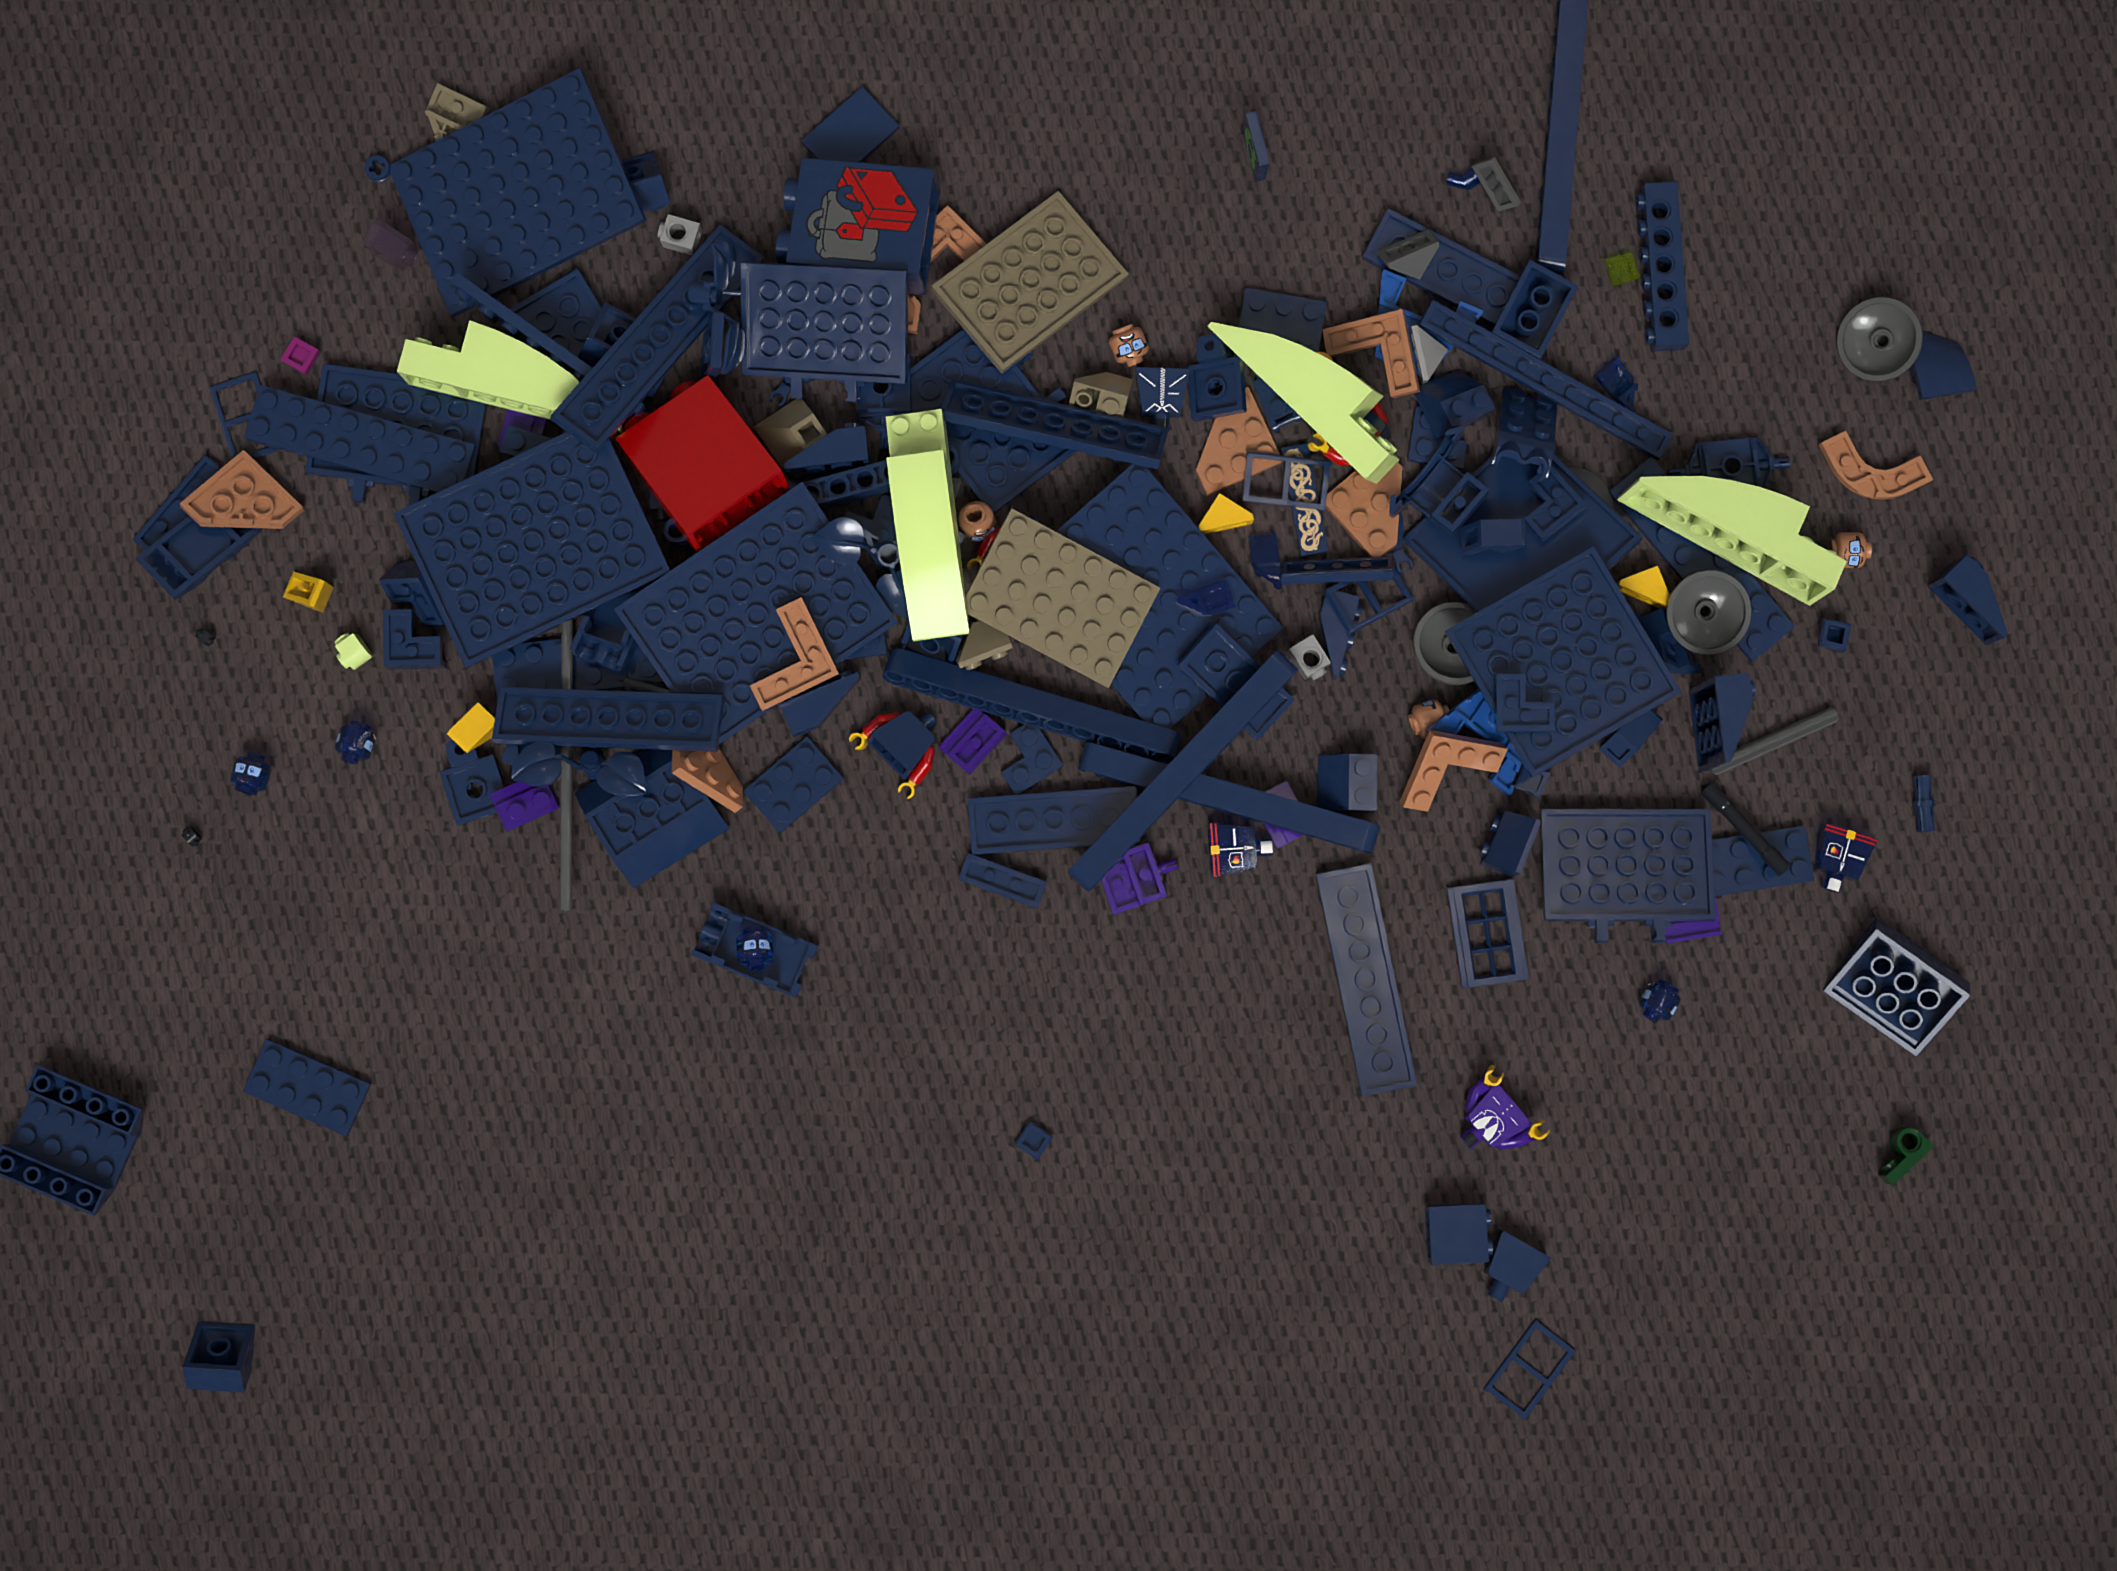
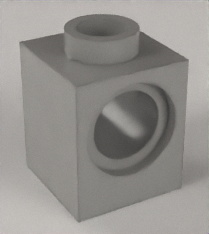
(688, 243)
(1309, 645)

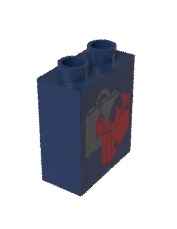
(861, 217)

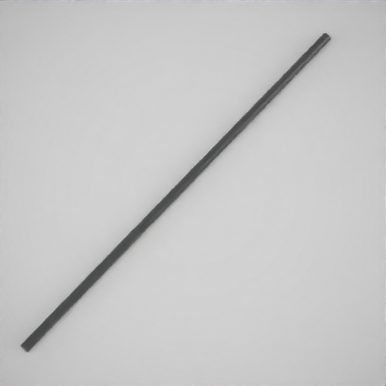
(566, 778)

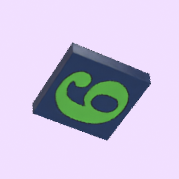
(1255, 146)

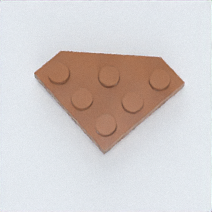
(1226, 448)
(241, 498)
(1364, 510)
(709, 774)

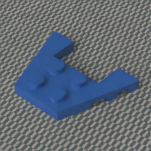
(1389, 293)
(1480, 719)

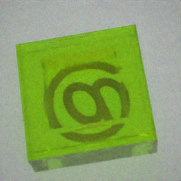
(1622, 269)

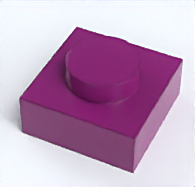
(300, 356)

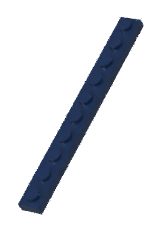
(1545, 380)

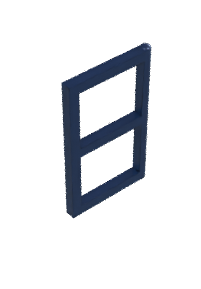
(225, 424)
(1283, 501)
(1371, 599)
(1546, 1382)

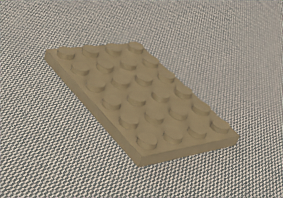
(1029, 282)
(1059, 598)

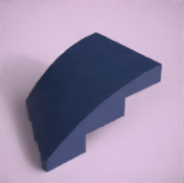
(1942, 369)
(1671, 652)

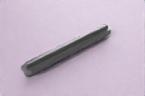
(1780, 738)

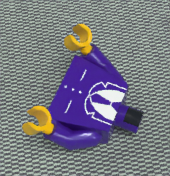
(1496, 1117)

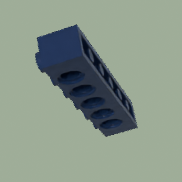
(1666, 199)

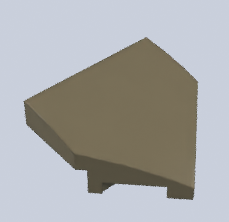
(452, 111)

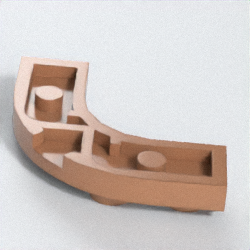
(1866, 480)

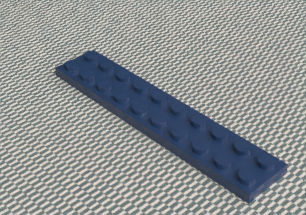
(646, 349)

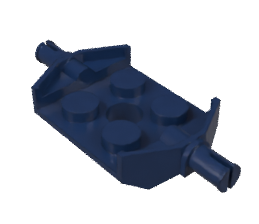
(875, 407)
(1749, 453)

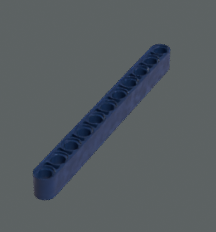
(1562, 134)
(826, 484)
(1030, 706)
(1183, 770)
(1236, 800)

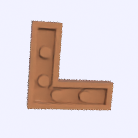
(955, 234)
(1392, 334)
(814, 662)
(1434, 758)

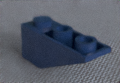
(1334, 632)
(813, 708)

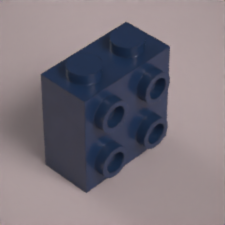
(1458, 1233)

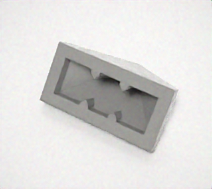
(1427, 352)

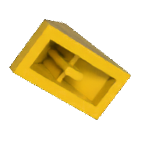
(1224, 515)
(1647, 587)
(308, 591)
(473, 728)

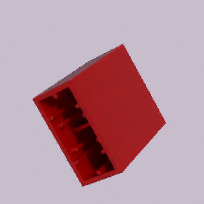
(701, 462)

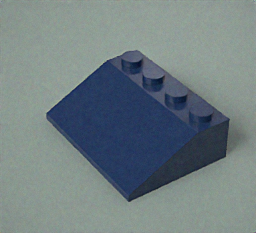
(1719, 716)
(1897, 987)

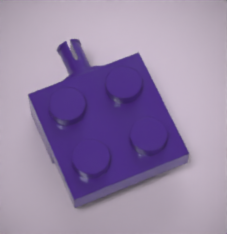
(1136, 880)

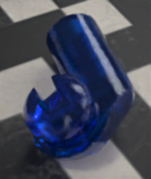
(1466, 181)

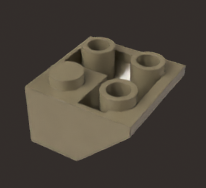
(1102, 393)
(790, 431)
(980, 644)

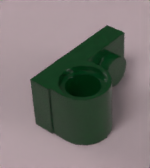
(1897, 1167)

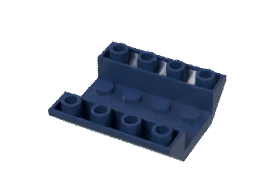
(653, 828)
(70, 1141)

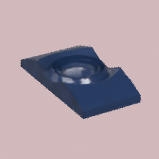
(191, 554)

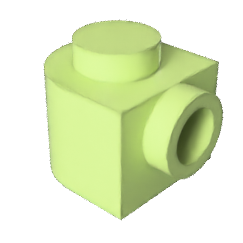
(352, 651)

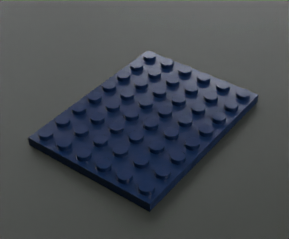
(518, 190)
(1151, 536)
(531, 544)
(716, 617)

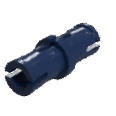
(1924, 803)

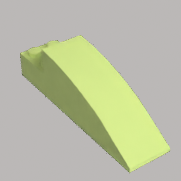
(489, 371)
(1320, 392)
(926, 524)
(1742, 526)

